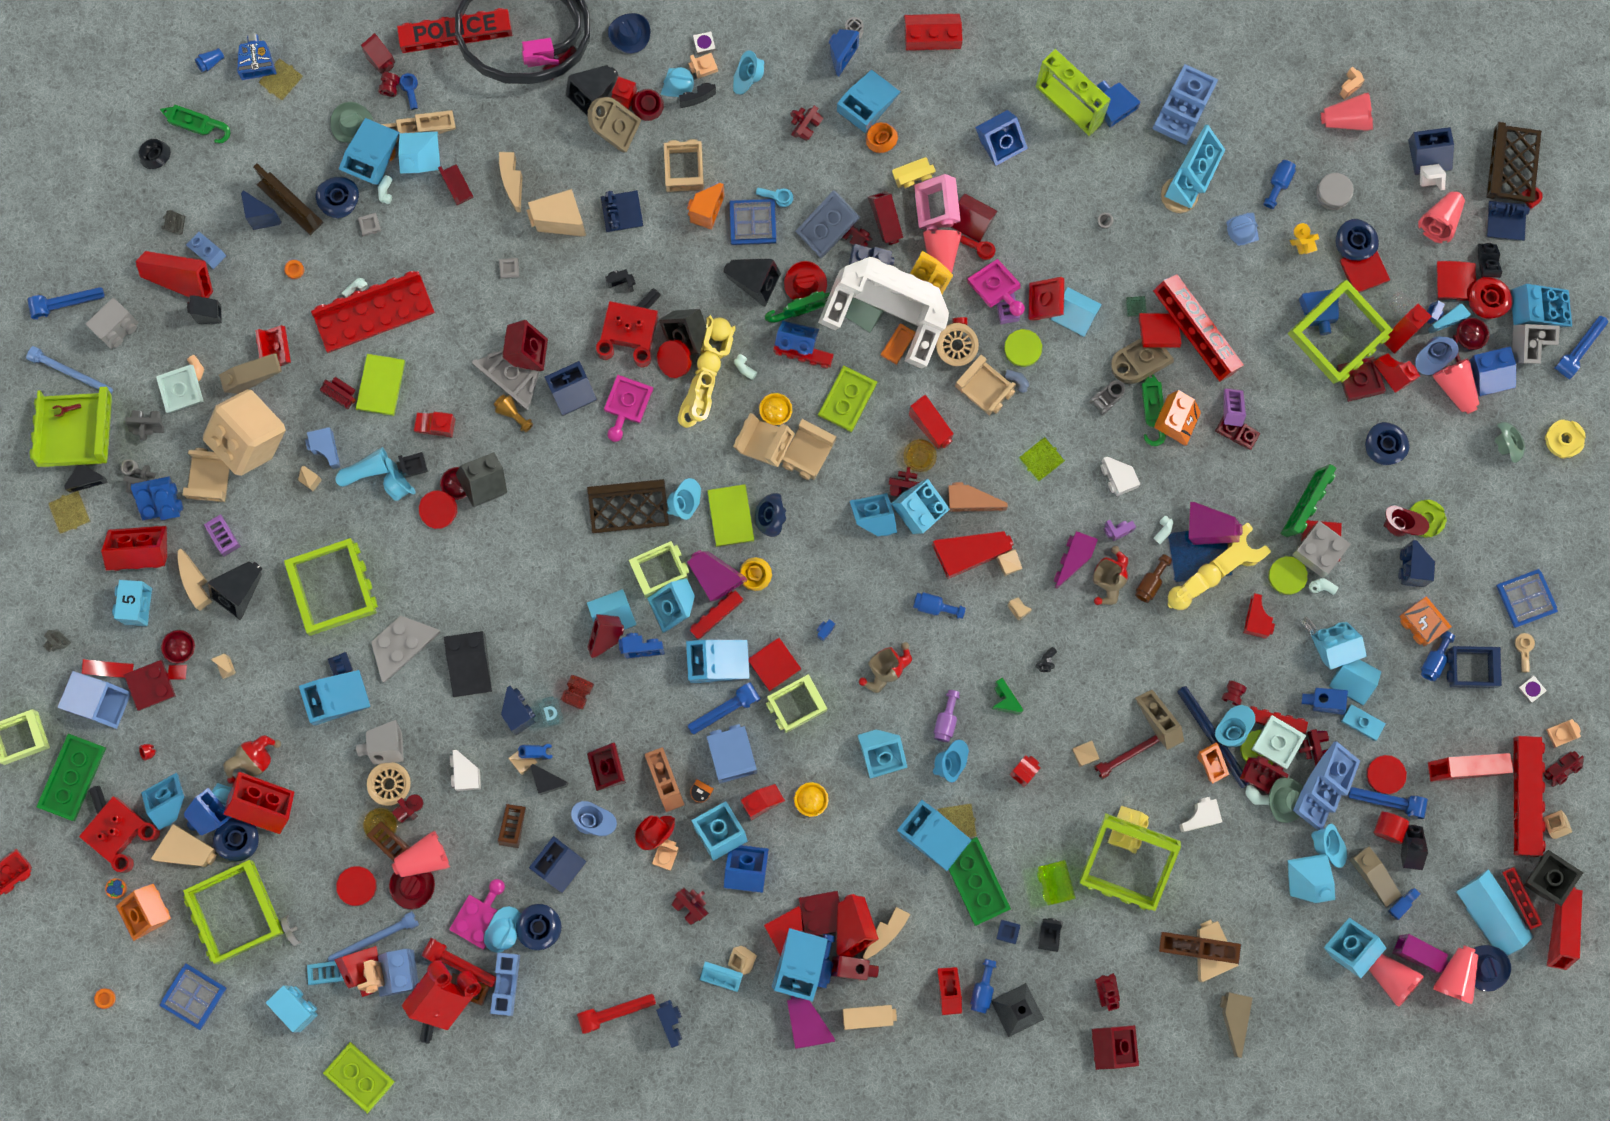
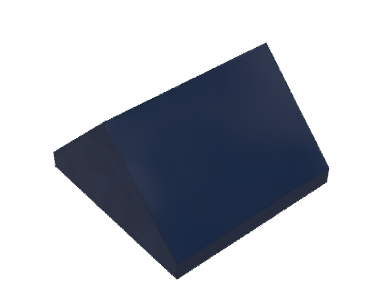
(258, 213)

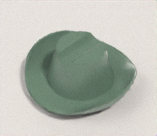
(347, 120)
(1510, 441)
(1284, 798)

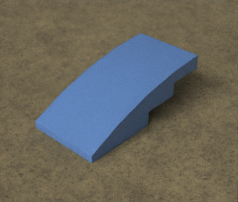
(1185, 104)
(1326, 785)

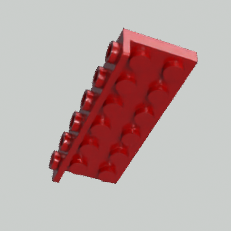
(372, 311)

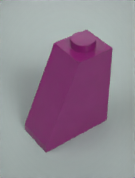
(1212, 526)
(714, 574)
(1420, 953)
(807, 1024)

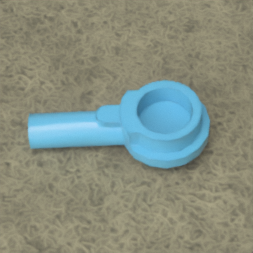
(782, 197)

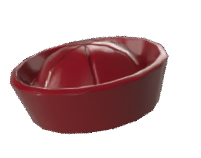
(647, 104)
(1472, 333)
(451, 484)
(178, 646)

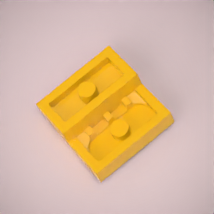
(932, 271)

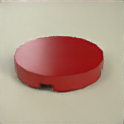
(674, 358)
(437, 509)
(1386, 774)
(356, 886)

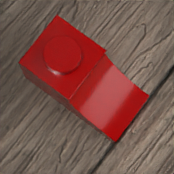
(624, 91)
(1396, 373)
(435, 424)
(1257, 620)
(1025, 770)
(949, 991)

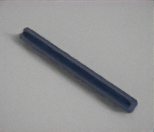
(1209, 731)

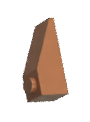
(968, 498)
(664, 779)

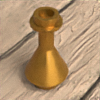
(506, 407)

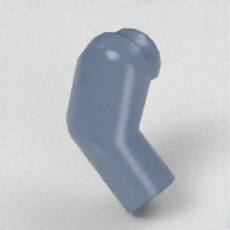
(1019, 378)

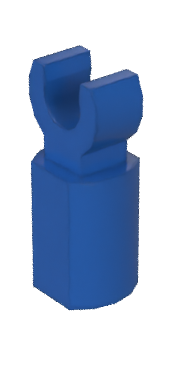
(534, 751)
(1403, 904)

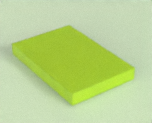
(380, 384)
(847, 398)
(730, 515)
(359, 1077)

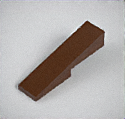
(1200, 947)

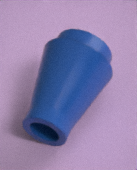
(209, 59)

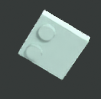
(179, 389)
(1278, 742)

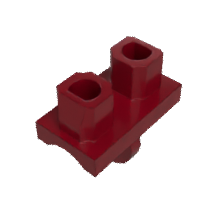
(810, 116)
(897, 484)
(1315, 738)
(408, 808)
(693, 902)
(1108, 991)

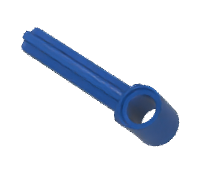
(41, 306)
(1570, 363)
(745, 696)
(1412, 806)

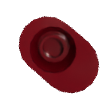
(1404, 521)

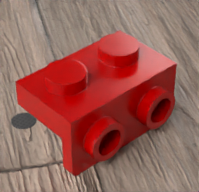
(273, 342)
(12, 870)

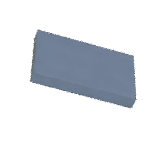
(827, 224)

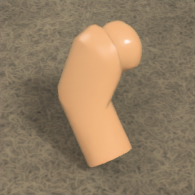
(199, 369)

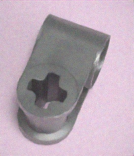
(1106, 399)

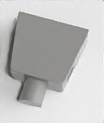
(383, 744)

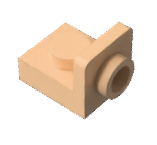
(702, 65)
(1355, 82)
(1564, 733)
(666, 855)
(374, 977)

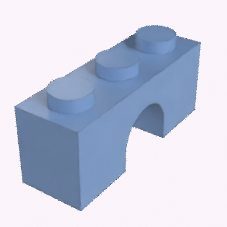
(506, 984)

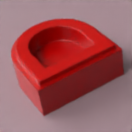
(1538, 197)

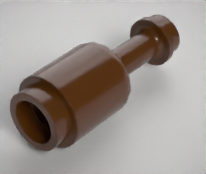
(1151, 581)

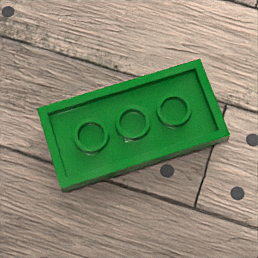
(1307, 503)
(71, 777)
(978, 884)

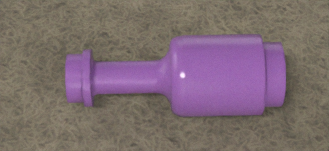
(947, 721)

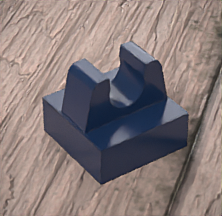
(340, 664)
(1008, 931)

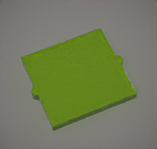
(1041, 459)

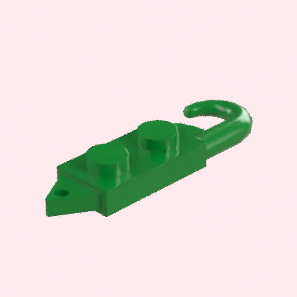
(195, 122)
(799, 307)
(1153, 405)

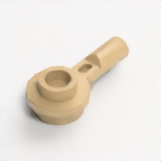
(1524, 644)

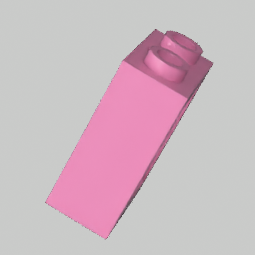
(951, 204)

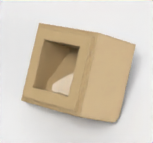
(309, 478)
(1009, 562)
(1018, 608)
(224, 665)
(1085, 753)
(522, 764)
(1557, 824)
(742, 960)

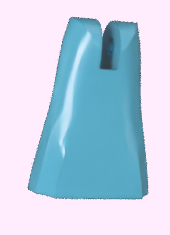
(369, 466)

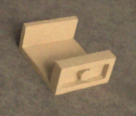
(763, 440)
(808, 450)
(207, 477)

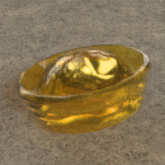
(924, 458)
(377, 815)

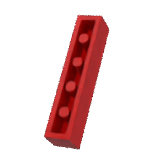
(817, 357)
(716, 614)
(1263, 715)
(1522, 898)

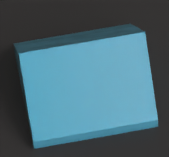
(1078, 312)
(613, 605)
(1358, 679)

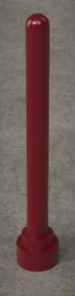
(1105, 768)

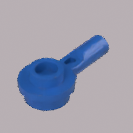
(409, 83)

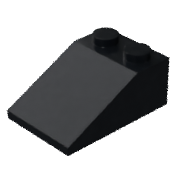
(468, 663)

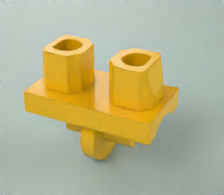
(1305, 241)

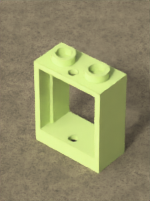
(675, 552)
(814, 694)
(37, 732)

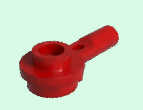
(985, 250)

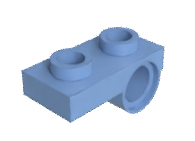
(206, 250)

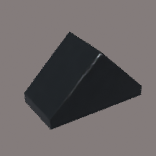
(83, 478)
(546, 781)

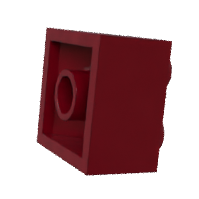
(525, 346)
(1115, 1047)

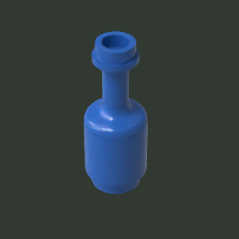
(1280, 180)
(934, 605)
(1437, 660)
(827, 965)
(982, 991)

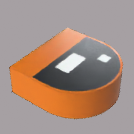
(700, 791)

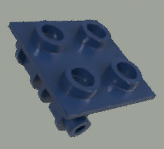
(621, 210)
(1507, 220)

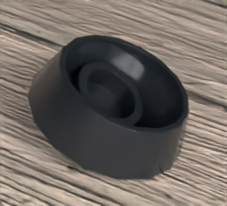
(149, 159)

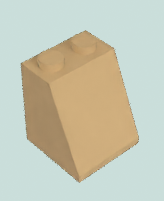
(556, 214)

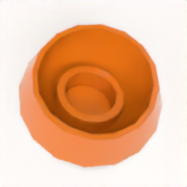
(881, 137)

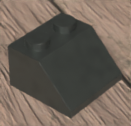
(686, 327)
(482, 479)
(1553, 878)

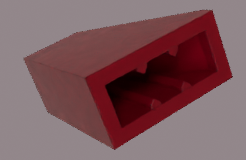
(886, 217)

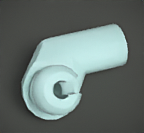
(382, 190)
(358, 284)
(744, 369)
(1165, 531)
(1322, 584)
(1255, 796)

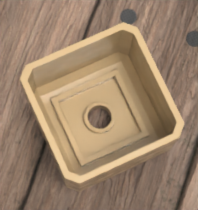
(243, 432)

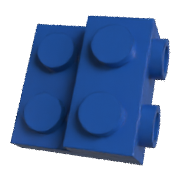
(796, 337)
(157, 499)
(634, 646)

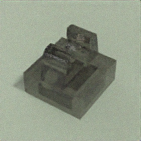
(173, 222)
(55, 640)

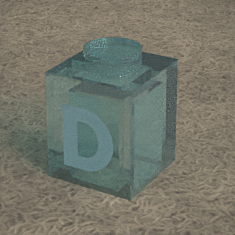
(551, 712)

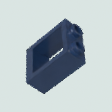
(1494, 666)

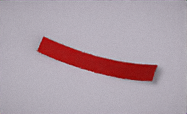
(115, 669)

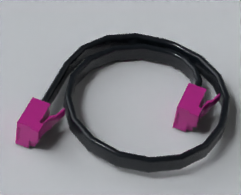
(534, 52)

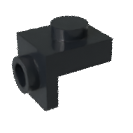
(619, 277)
(412, 464)
(1050, 934)

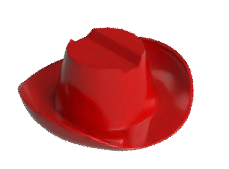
(804, 279)
(1490, 298)
(654, 831)

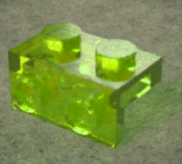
(1056, 883)

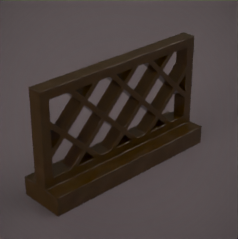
(1497, 163)
(287, 201)
(627, 489)

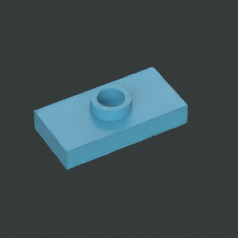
(1363, 722)
(721, 976)

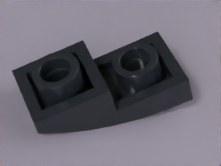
(704, 92)
(1489, 260)

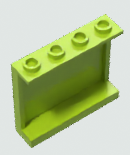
(77, 436)

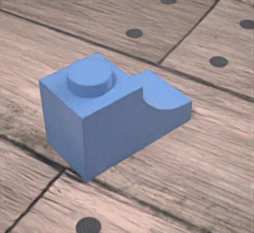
(323, 443)

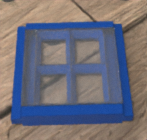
(752, 221)
(1527, 598)
(192, 996)

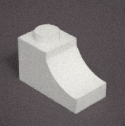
(1205, 815)

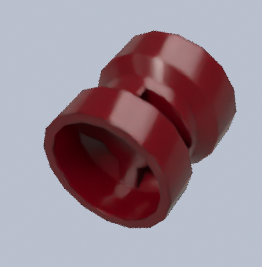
(388, 85)
(1234, 693)

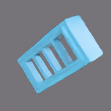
(1455, 316)
(338, 977)

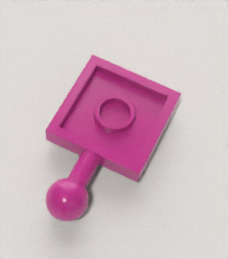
(995, 284)
(627, 401)
(476, 915)

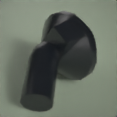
(1045, 663)

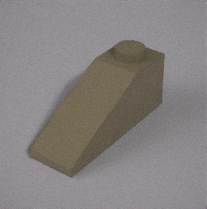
(249, 374)
(1160, 719)
(1375, 875)
(1236, 1017)

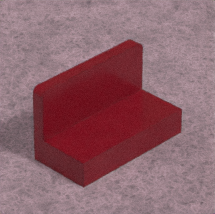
(456, 184)

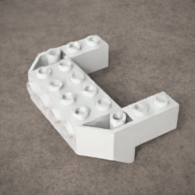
(895, 294)

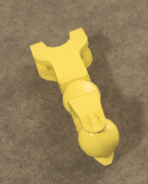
(708, 365)
(1211, 574)

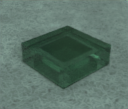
(1135, 305)

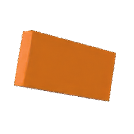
(898, 344)

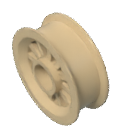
(972, 351)
(372, 780)

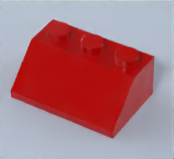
(933, 31)
(135, 548)
(259, 803)

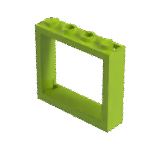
(1058, 65)
(1316, 356)
(365, 584)
(1141, 833)
(198, 917)

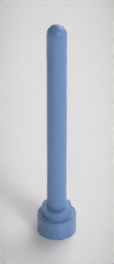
(36, 355)
(407, 922)

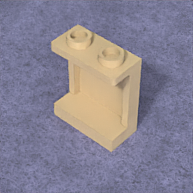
(985, 386)

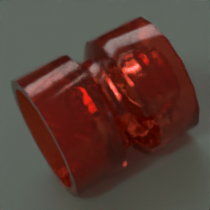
(577, 692)

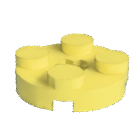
(1563, 449)

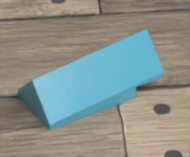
(1196, 169)
(1494, 913)

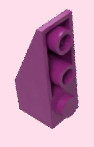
(1079, 553)

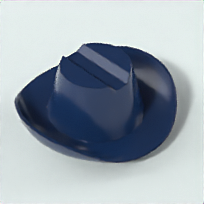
(629, 32)
(337, 197)
(1357, 240)
(1387, 443)
(770, 515)
(236, 840)
(538, 927)
(1492, 968)

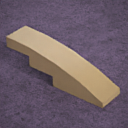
(425, 122)

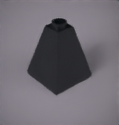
(590, 85)
(754, 277)
(236, 587)
(1007, 1010)

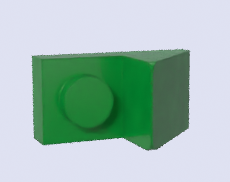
(1010, 703)

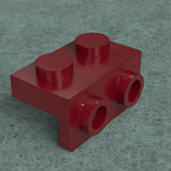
(1261, 773)

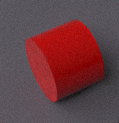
(1391, 827)

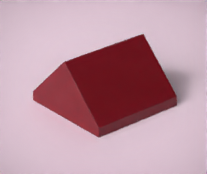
(974, 217)
(606, 767)

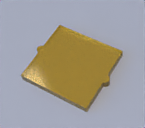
(282, 82)
(69, 512)
(961, 817)

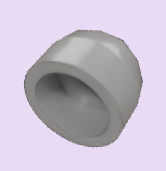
(1103, 217)
(128, 463)

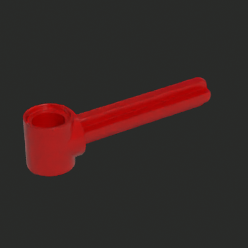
(438, 952)
(591, 1019)

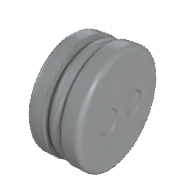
(1334, 191)

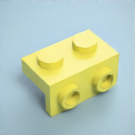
(912, 172)
(1122, 840)

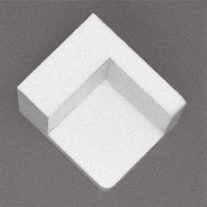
(1432, 175)

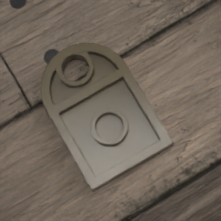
(615, 122)
(1140, 362)

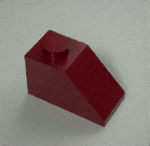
(378, 54)
(604, 634)

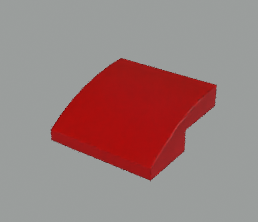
(1455, 280)

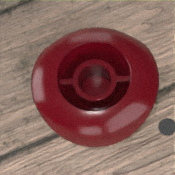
(412, 890)

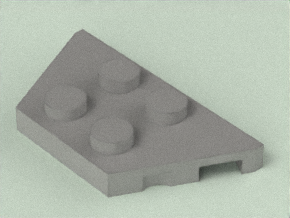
(513, 380)
(400, 644)

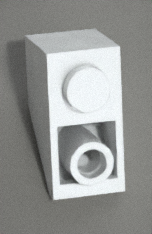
(1121, 476)
(465, 775)

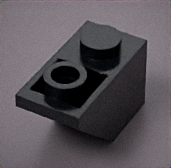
(204, 310)
(1414, 848)

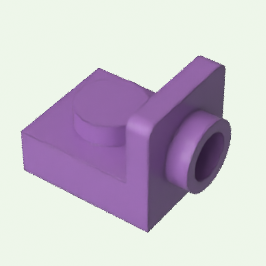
(1122, 529)

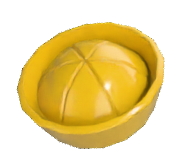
(775, 409)
(757, 573)
(811, 799)

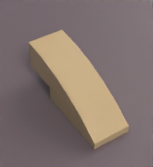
(511, 178)
(192, 581)
(887, 932)

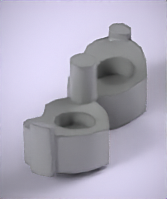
(288, 931)

